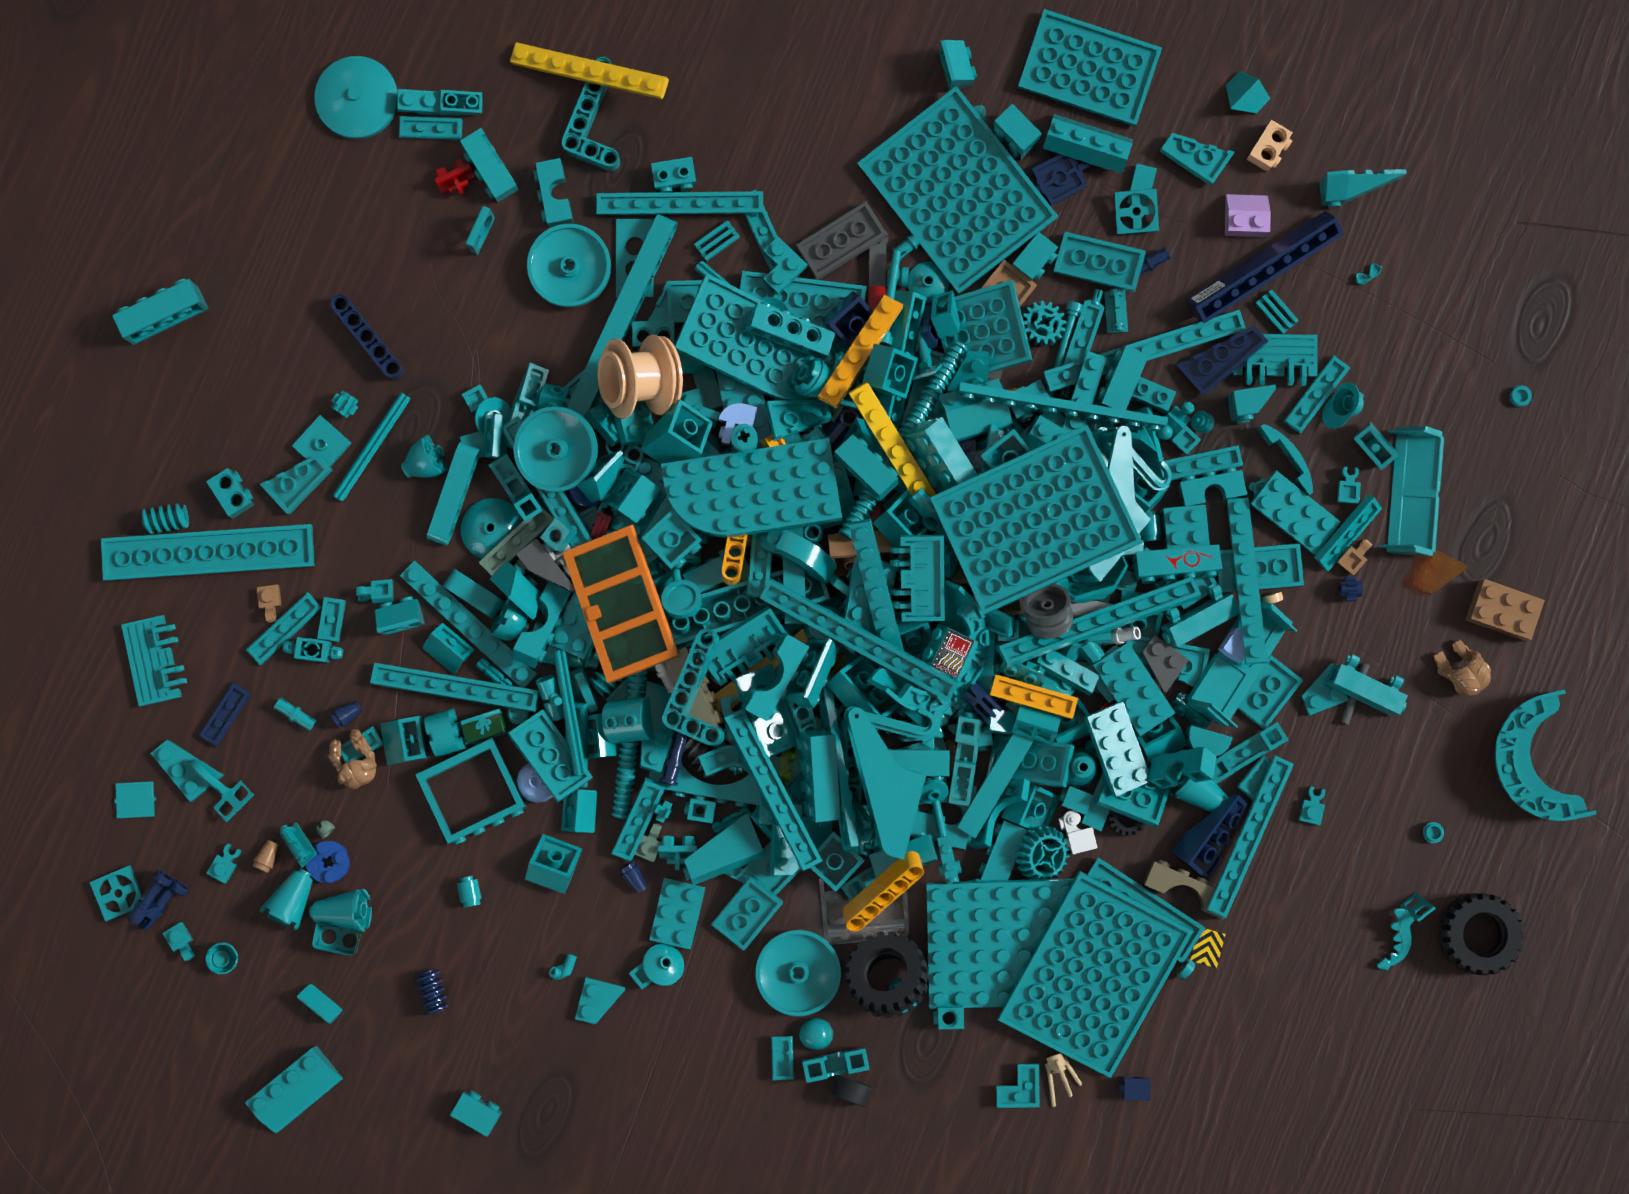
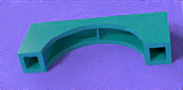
(742, 792)

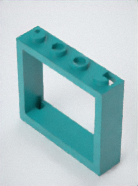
(456, 760)

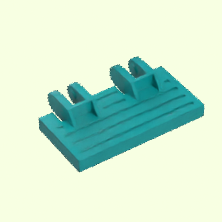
(1283, 352)
(924, 578)
(745, 644)
(150, 661)

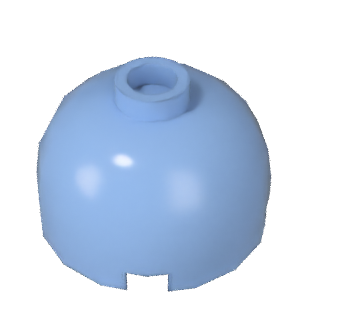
(531, 786)

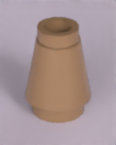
(265, 858)

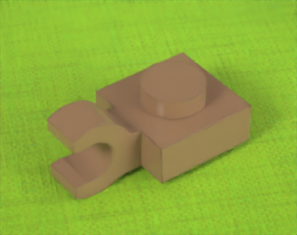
(1353, 558)
(268, 599)

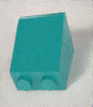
(677, 434)

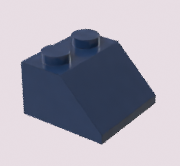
(848, 318)

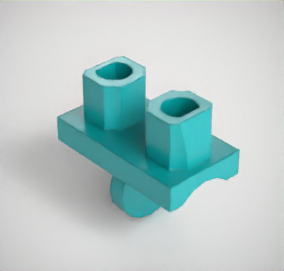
(676, 854)

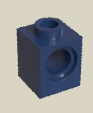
(1134, 1088)

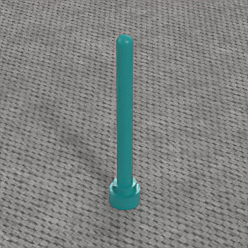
(1073, 311)
(887, 340)

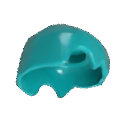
(221, 958)
(816, 1034)

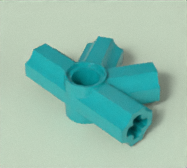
(1088, 648)

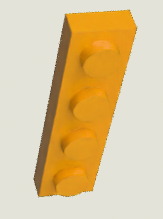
(1033, 696)

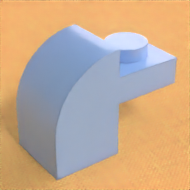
(733, 416)

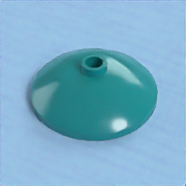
(479, 516)

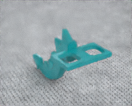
(926, 363)
(941, 720)
(1402, 926)

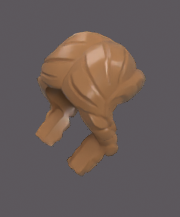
(1468, 679)
(355, 772)

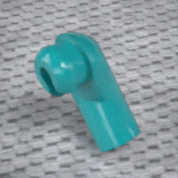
(563, 970)

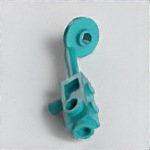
(933, 793)

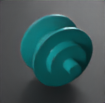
(1202, 422)

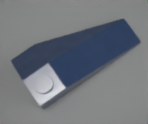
(1204, 843)

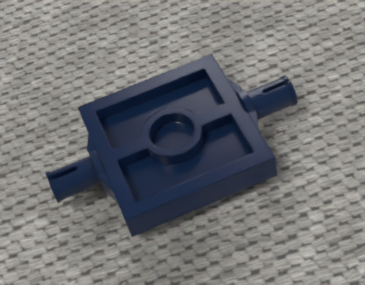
(1060, 178)

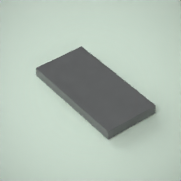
(841, 240)

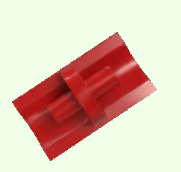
(454, 179)

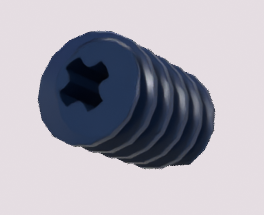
(432, 991)

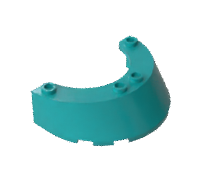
(961, 615)
(1516, 768)

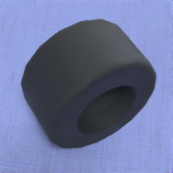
(851, 1090)

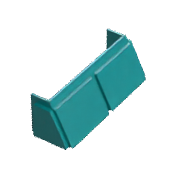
(1415, 491)
(1227, 682)

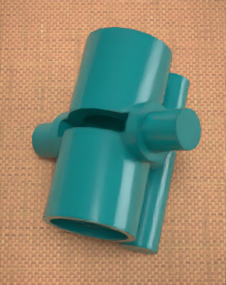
(550, 693)

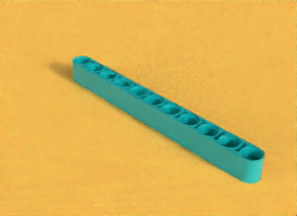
(625, 308)

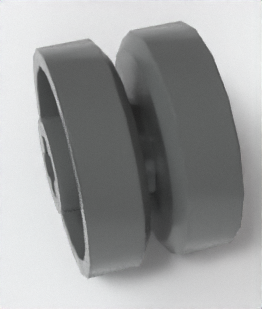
(1048, 612)

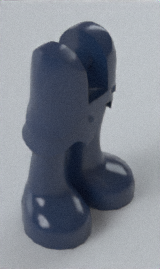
(147, 910)

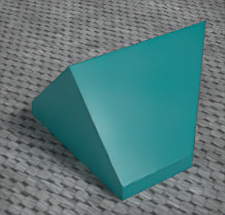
(1246, 93)
(1141, 438)

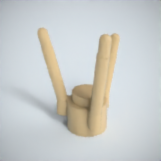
(1057, 1064)

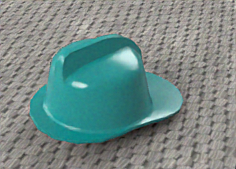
(1342, 405)

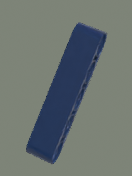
(362, 328)

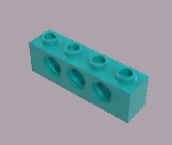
(759, 325)

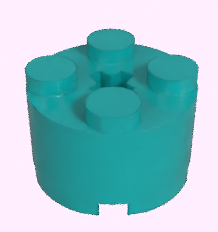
(444, 732)

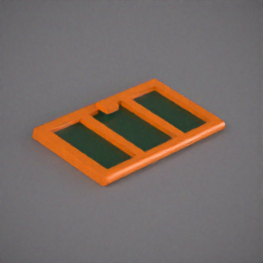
(620, 604)

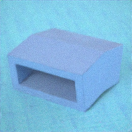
(1233, 646)

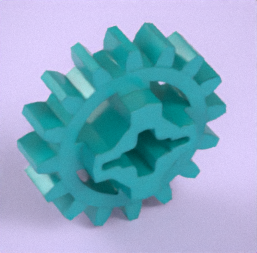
(1043, 314)

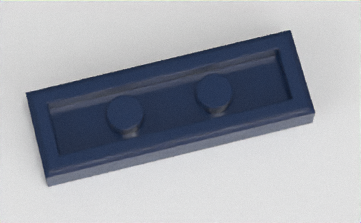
(225, 714)

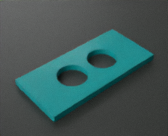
(626, 230)

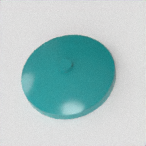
(356, 97)
(569, 265)
(555, 449)
(798, 973)

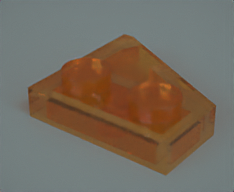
(1437, 572)

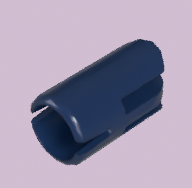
(974, 702)

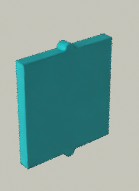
(135, 799)

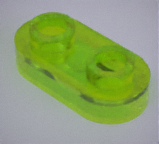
(785, 773)

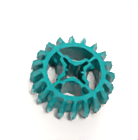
(1049, 855)

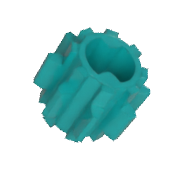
(344, 404)

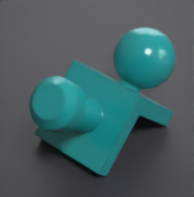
(1176, 421)

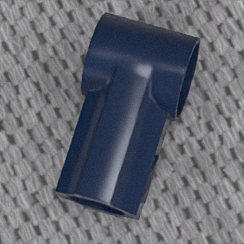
(838, 430)

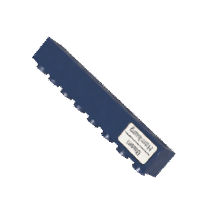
(1265, 267)

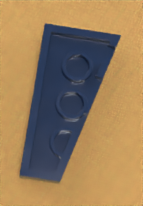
(1217, 363)

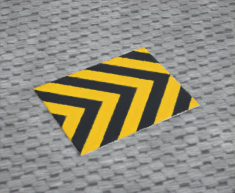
(1208, 948)

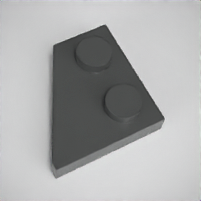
(1163, 662)

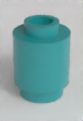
(1152, 530)
(469, 891)

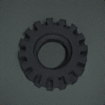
(1119, 828)

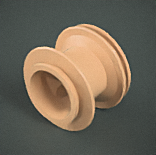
(645, 376)

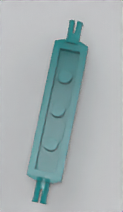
(1084, 332)

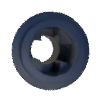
(345, 714)
(632, 875)

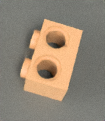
(1267, 144)

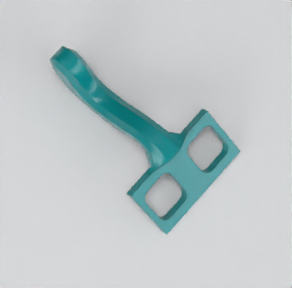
(227, 794)

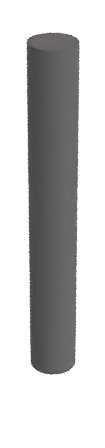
(1352, 702)

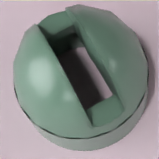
(325, 828)

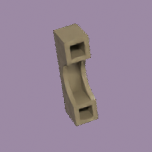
(1163, 878)

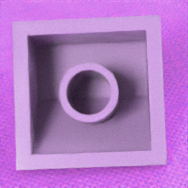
(1247, 215)

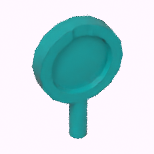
(681, 597)

